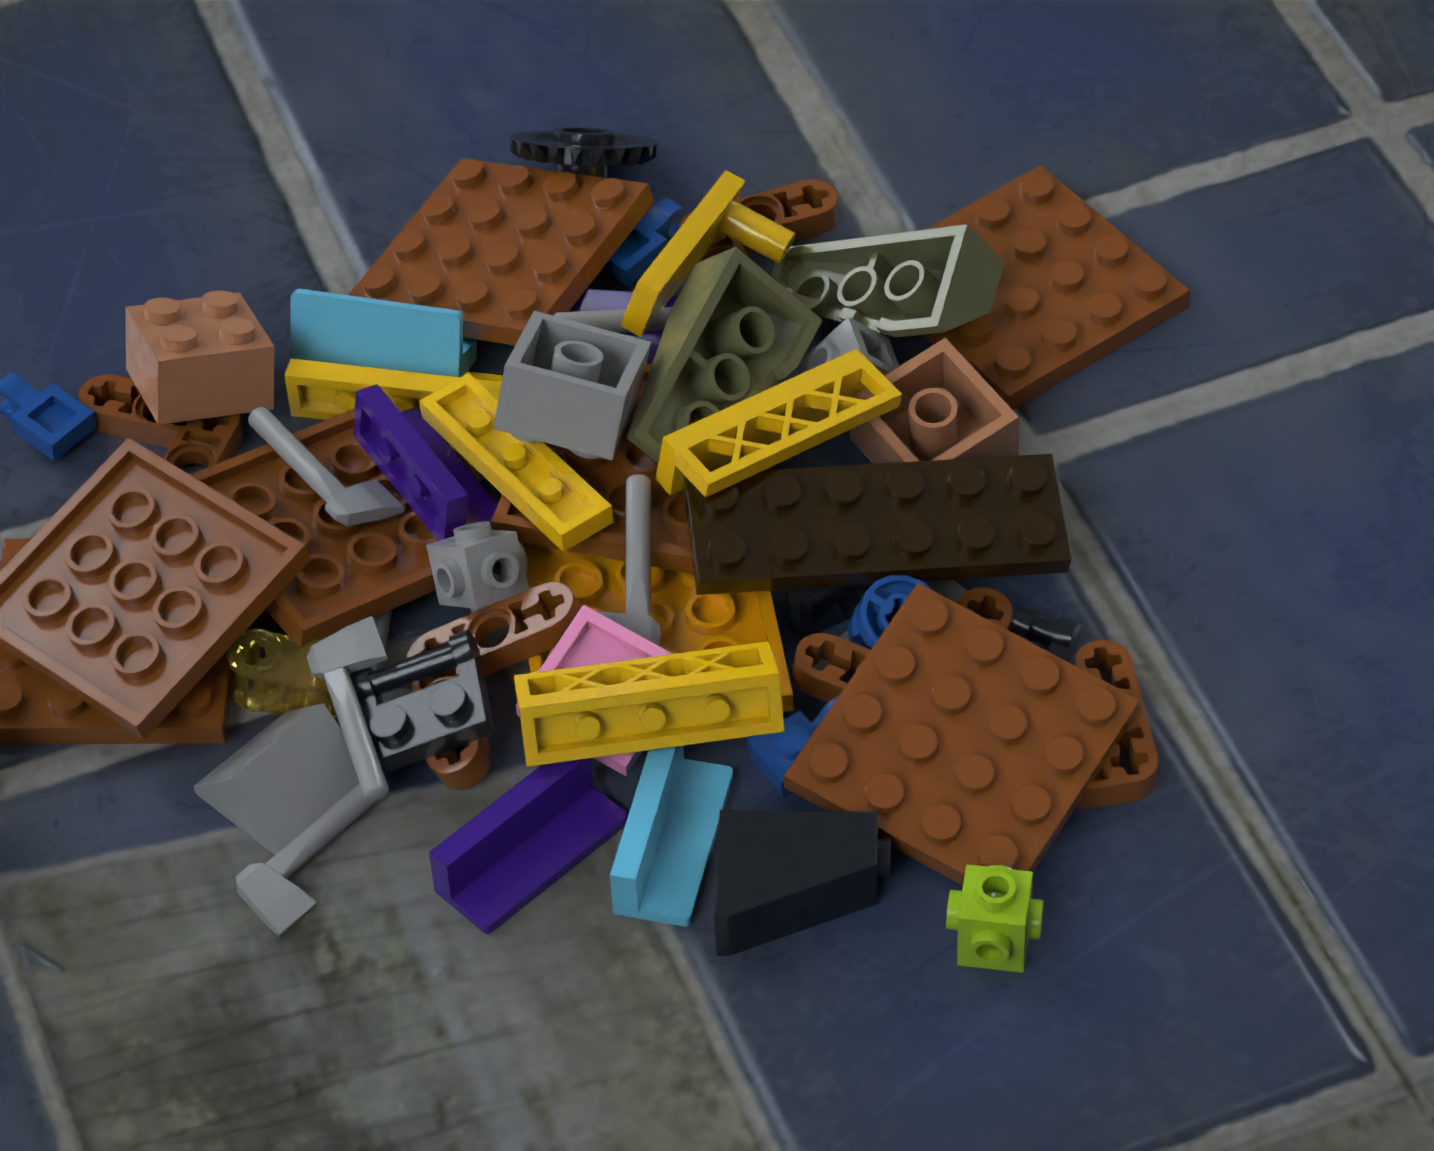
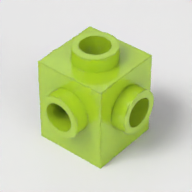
(994, 917)

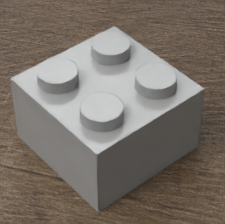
(571, 386)

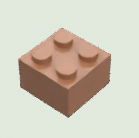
(199, 357)
(941, 415)

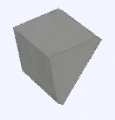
(283, 777)

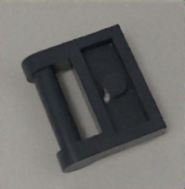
(431, 717)

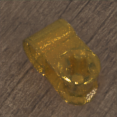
(280, 680)

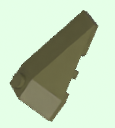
(896, 280)
(721, 344)

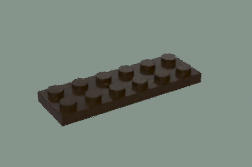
(878, 522)

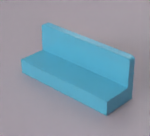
(378, 334)
(669, 837)

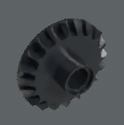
(583, 149)

